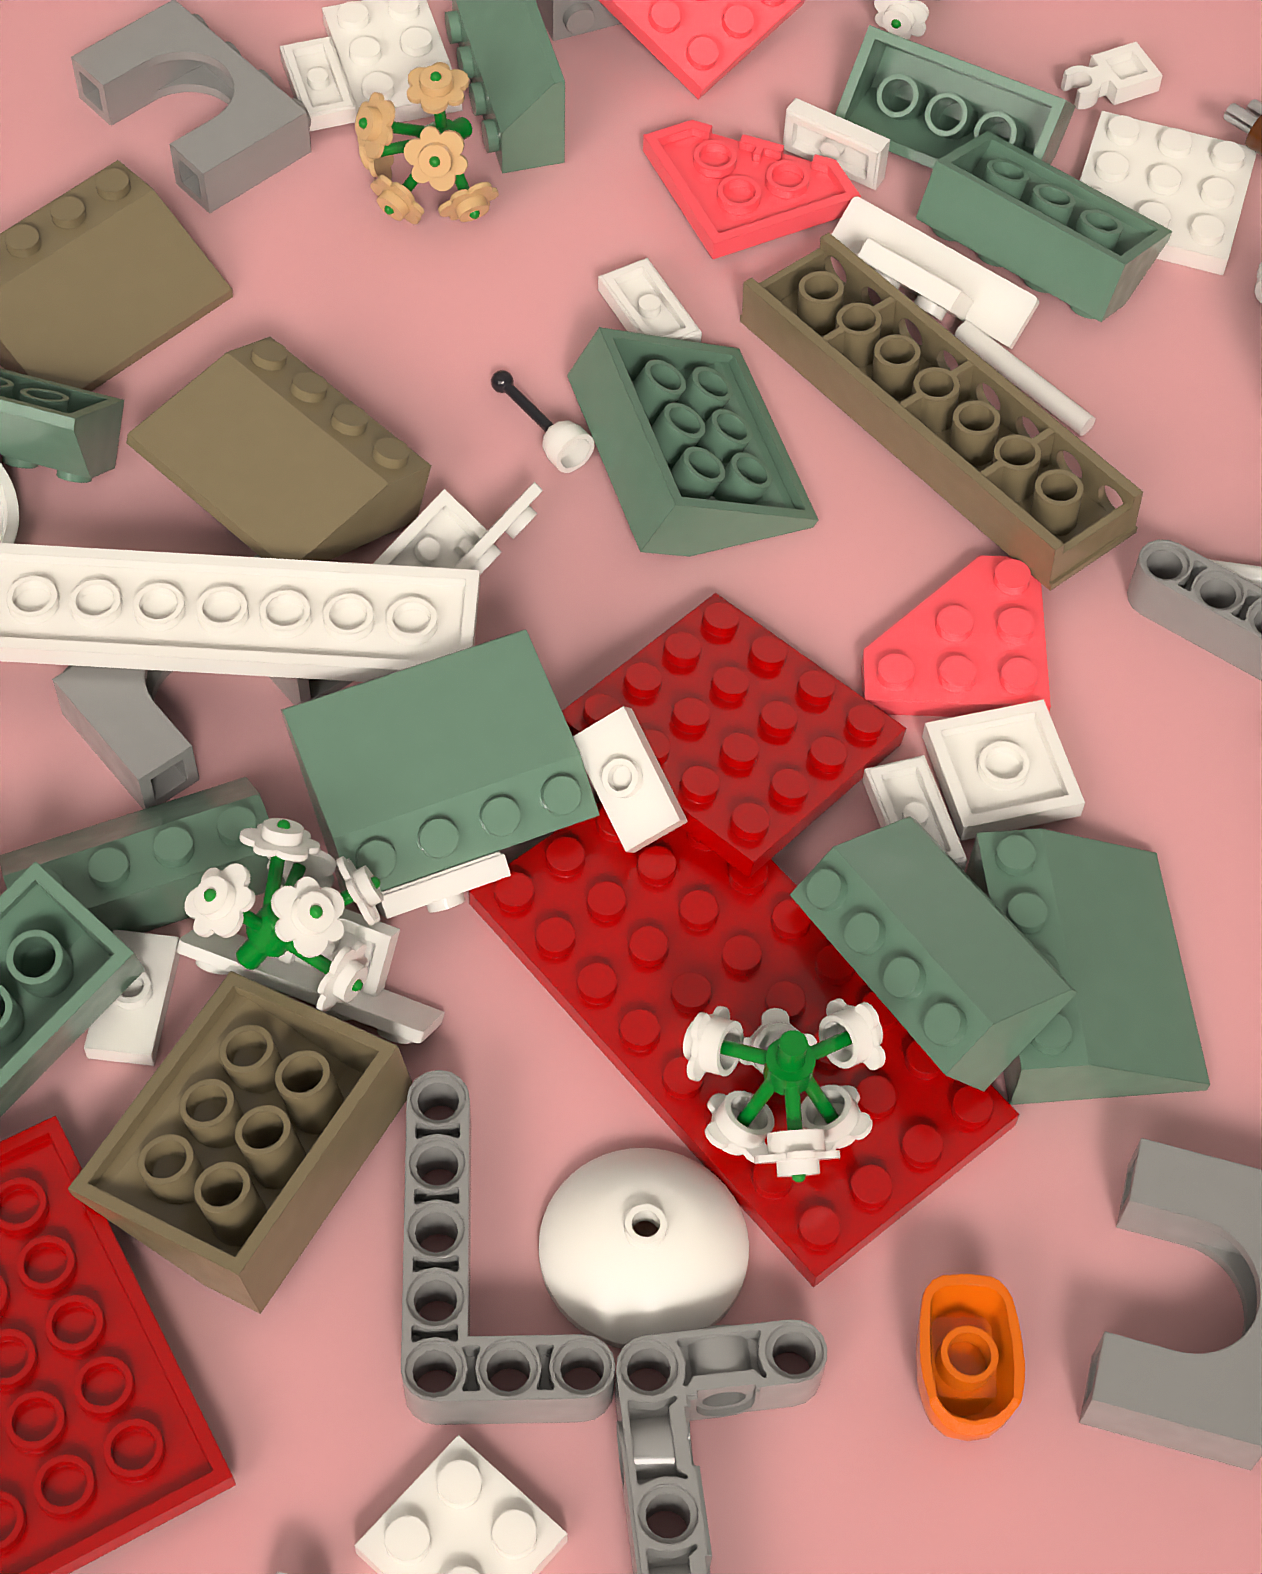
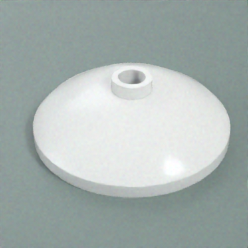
(637, 1285)

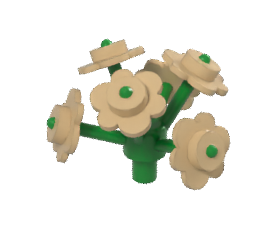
(433, 153)

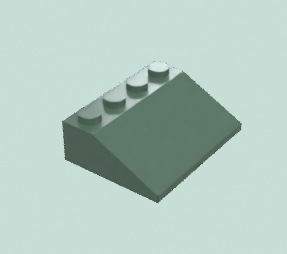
(687, 443)
(440, 762)
(1111, 935)

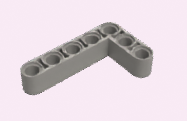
(1200, 603)
(446, 1278)

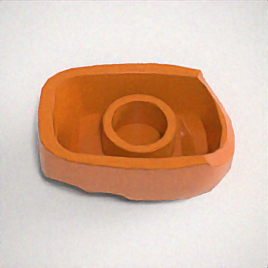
(969, 1355)

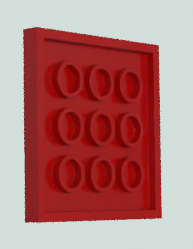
(743, 730)

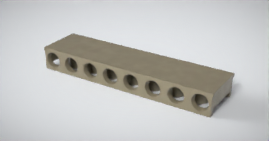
(939, 417)

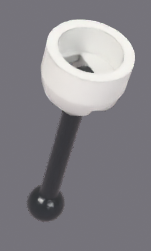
(564, 442)

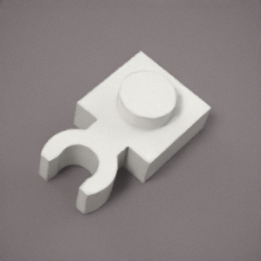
(1115, 73)

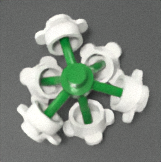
(787, 1059)

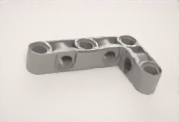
(707, 1377)

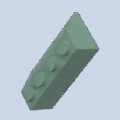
(512, 80)
(940, 102)
(1041, 225)
(57, 427)
(147, 862)
(934, 949)
(54, 977)

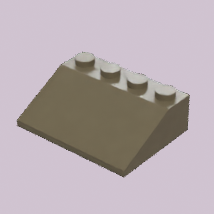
(99, 281)
(283, 457)
(246, 1138)

